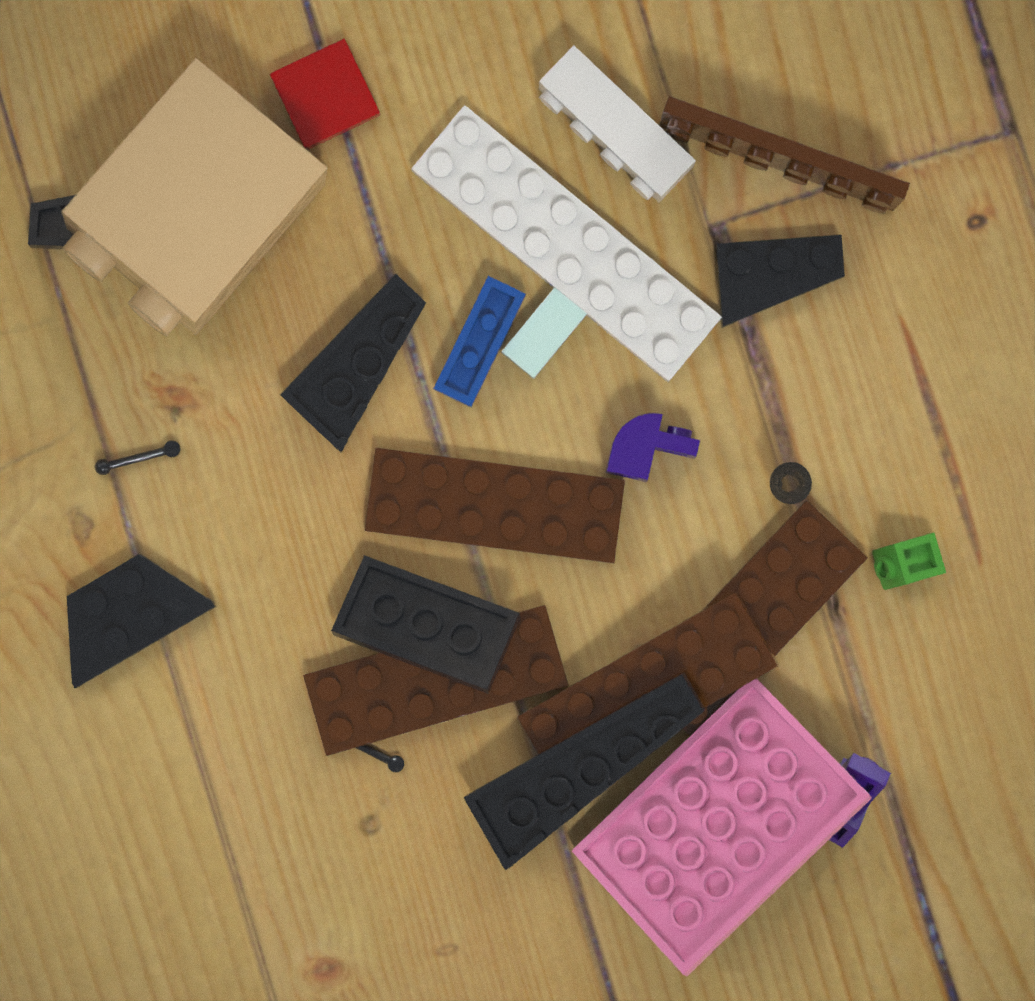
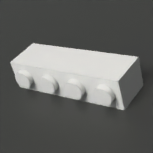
(615, 124)

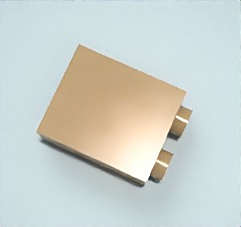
(191, 201)

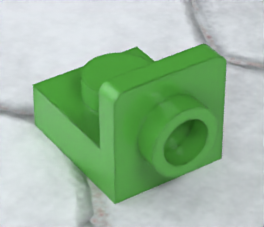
(908, 561)

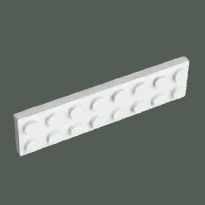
(566, 243)

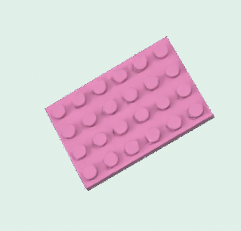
(720, 825)

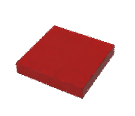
(325, 94)

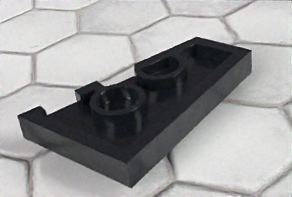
(770, 272)

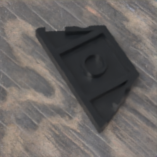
(126, 614)

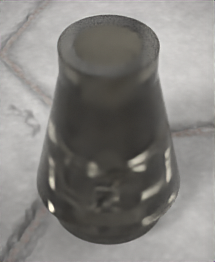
(801, 478)

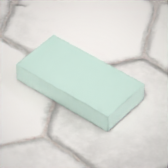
(544, 333)

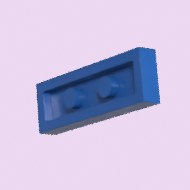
(479, 341)

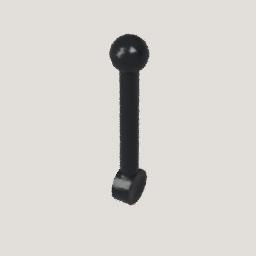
(171, 449)
(394, 763)

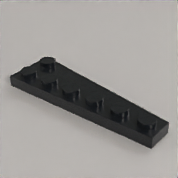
(552, 787)

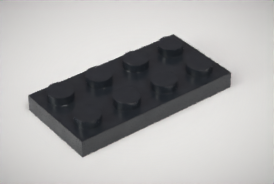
(426, 624)

